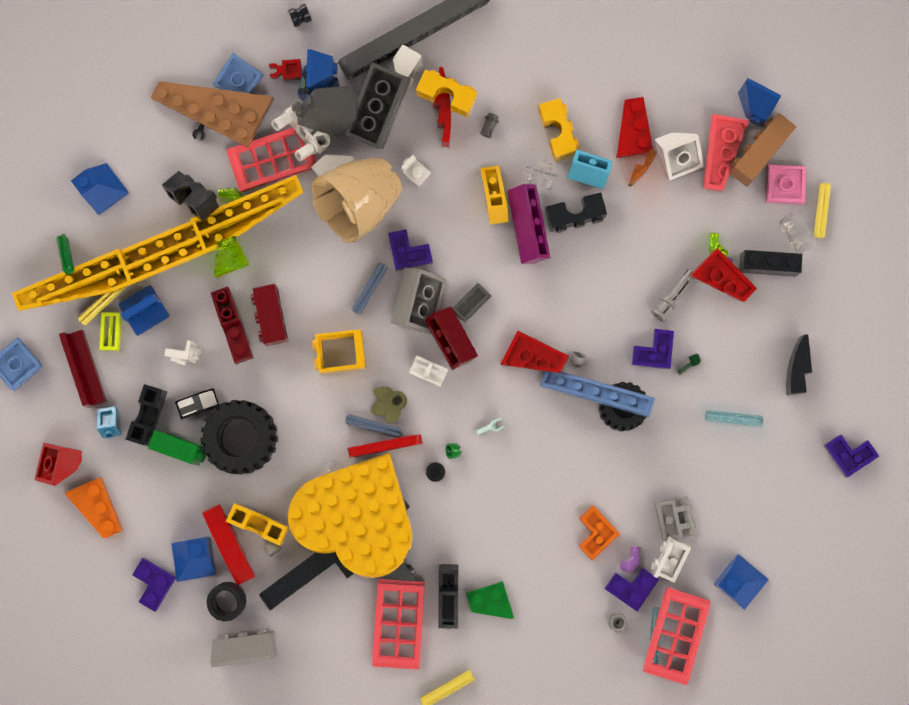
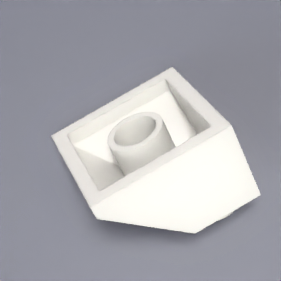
(679, 154)

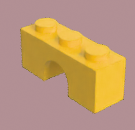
(433, 84)
(554, 114)
(258, 523)

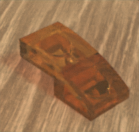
(639, 170)

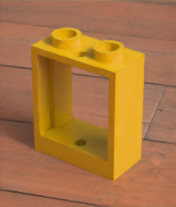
(359, 349)

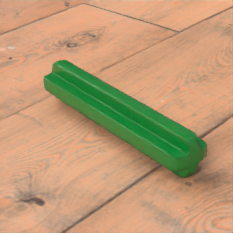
(65, 254)

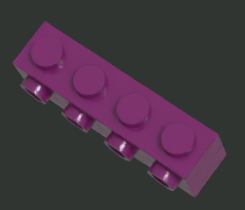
(528, 224)

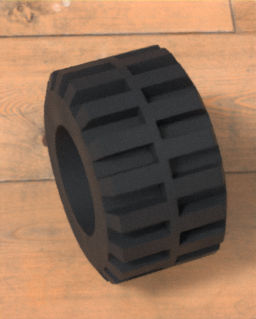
(616, 422)

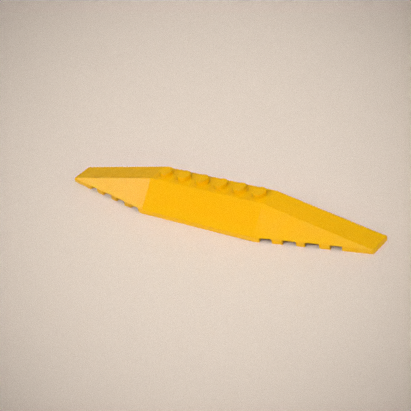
(160, 252)

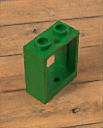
(177, 448)

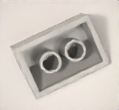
(417, 299)
(243, 648)

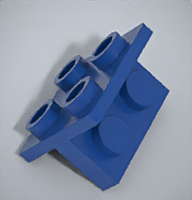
(143, 310)

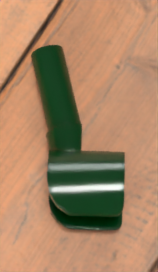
(694, 360)

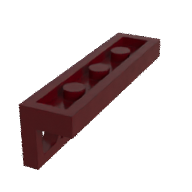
(83, 368)

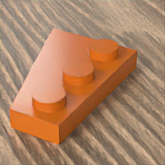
(96, 507)

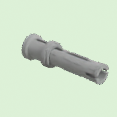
(669, 302)

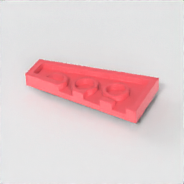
(722, 148)

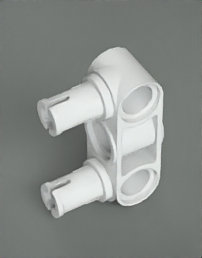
(308, 135)

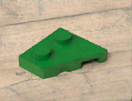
(490, 601)

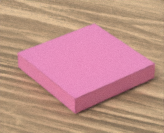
(786, 184)

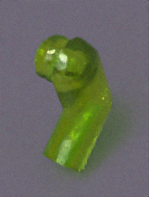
(232, 193)
(714, 243)

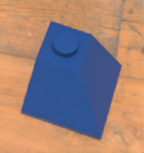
(319, 70)
(757, 101)
(100, 187)
(193, 559)
(741, 581)

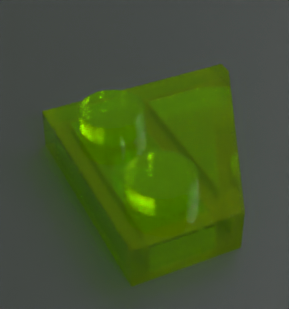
(229, 257)

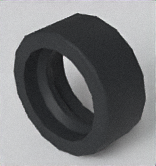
(213, 607)

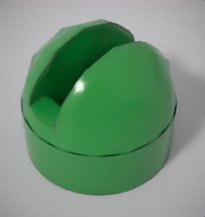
(452, 450)

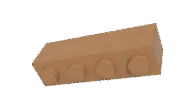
(762, 150)

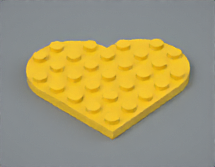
(355, 515)

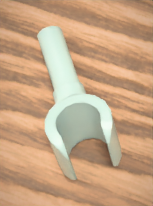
(492, 426)

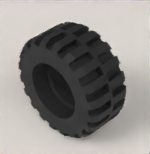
(214, 431)

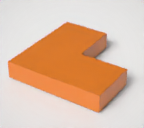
(602, 533)

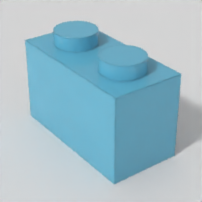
(590, 169)

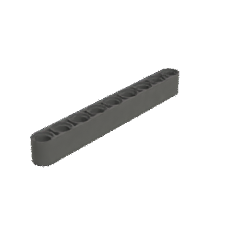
(407, 34)

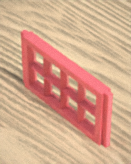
(238, 169)
(395, 661)
(667, 672)

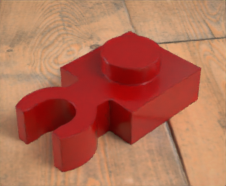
(289, 70)

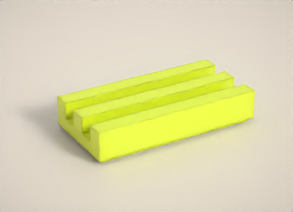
(110, 347)

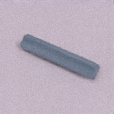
(369, 288)
(373, 426)

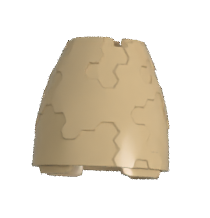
(356, 196)

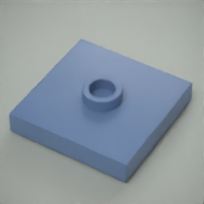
(238, 76)
(17, 364)

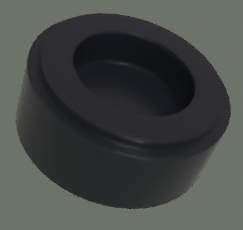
(435, 472)

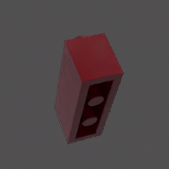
(269, 315)
(451, 338)

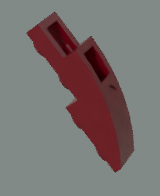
(232, 325)

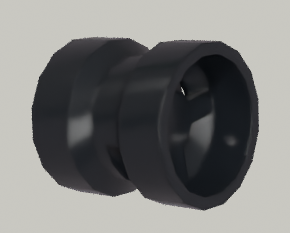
(300, 15)

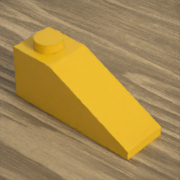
(494, 195)

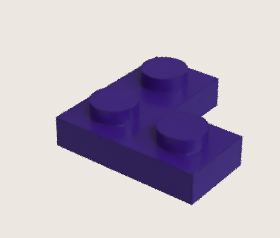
(407, 256)
(659, 354)
(850, 459)
(158, 582)
(632, 593)

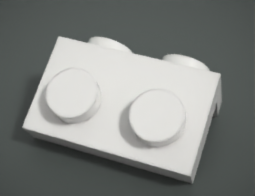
(190, 354)
(670, 560)

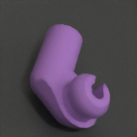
(633, 561)

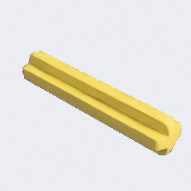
(822, 210)
(97, 306)
(447, 688)

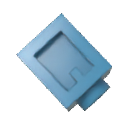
(108, 422)

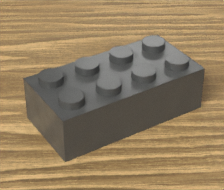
(378, 105)

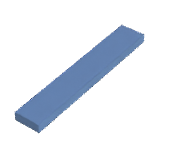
(599, 392)

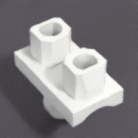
(428, 371)

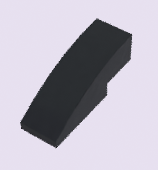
(798, 367)
(448, 596)

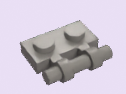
(669, 520)

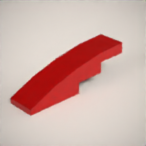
(444, 119)
(228, 544)

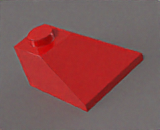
(57, 463)

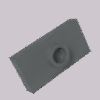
(471, 302)

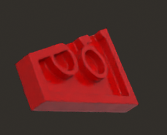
(634, 130)
(723, 276)
(533, 354)

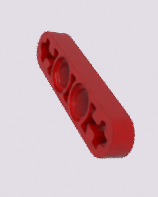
(386, 445)

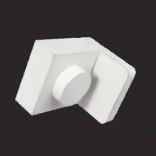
(414, 170)

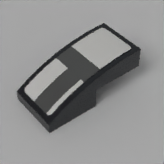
(197, 403)

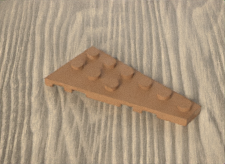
(224, 111)

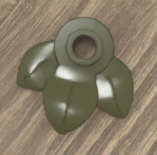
(385, 404)

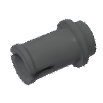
(489, 125)

